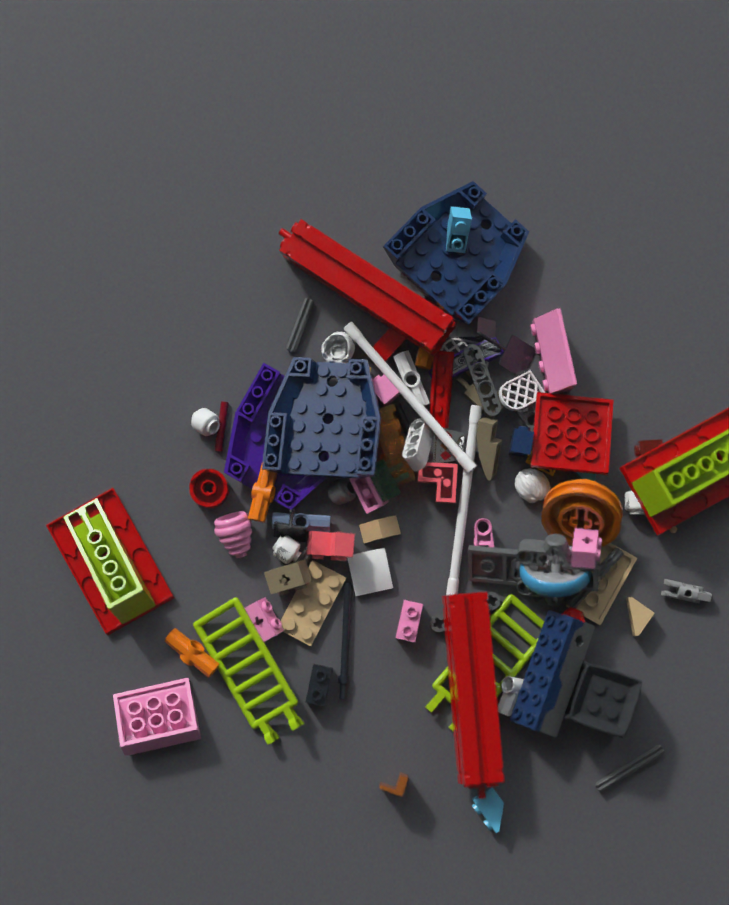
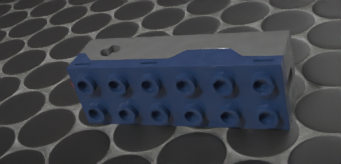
(553, 671)

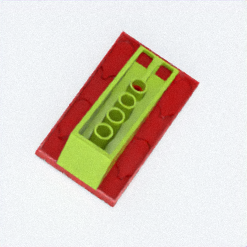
(682, 473)
(110, 561)

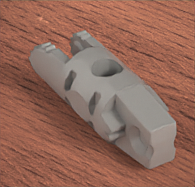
(695, 592)

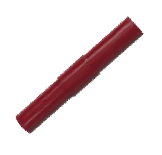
(221, 431)

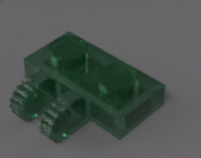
(384, 480)

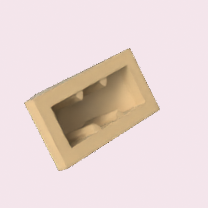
(379, 529)
(638, 615)

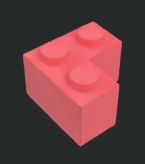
(444, 477)
(333, 544)

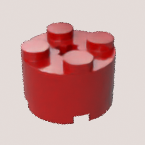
(198, 486)

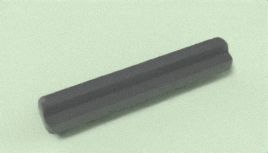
(300, 325)

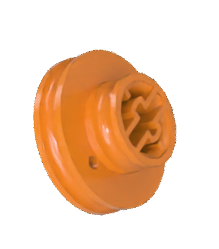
(582, 505)

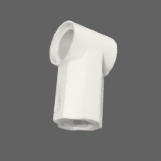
(511, 688)

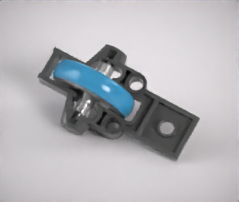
(535, 558)

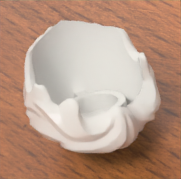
(338, 348)
(532, 485)

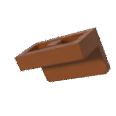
(400, 785)

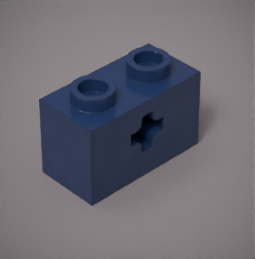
(521, 442)

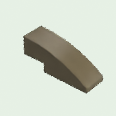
(488, 446)

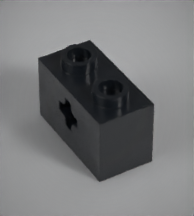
(318, 684)

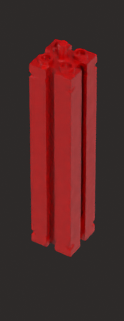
(366, 287)
(473, 691)

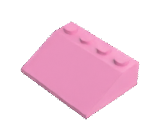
(554, 352)
(156, 717)

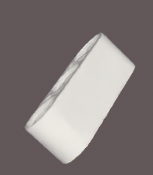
(418, 444)

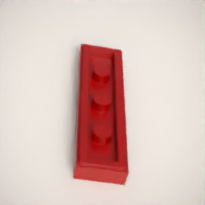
(441, 387)

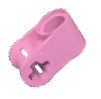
(484, 538)

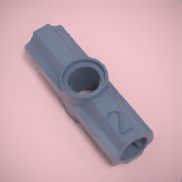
(314, 522)

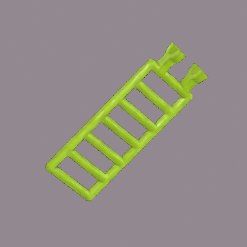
(523, 658)
(287, 708)

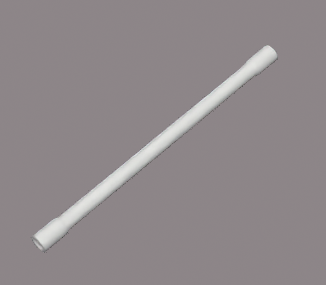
(357, 336)
(453, 581)

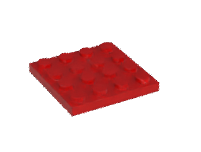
(572, 433)

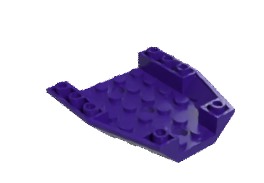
(248, 441)

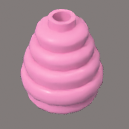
(234, 532)

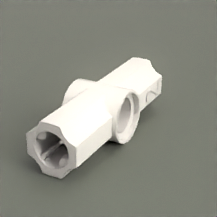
(407, 368)

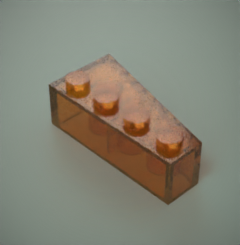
(393, 443)

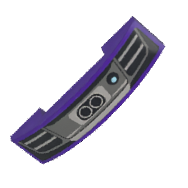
(488, 351)

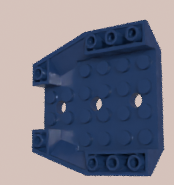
(468, 279)
(298, 428)

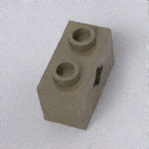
(278, 580)

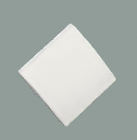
(370, 572)

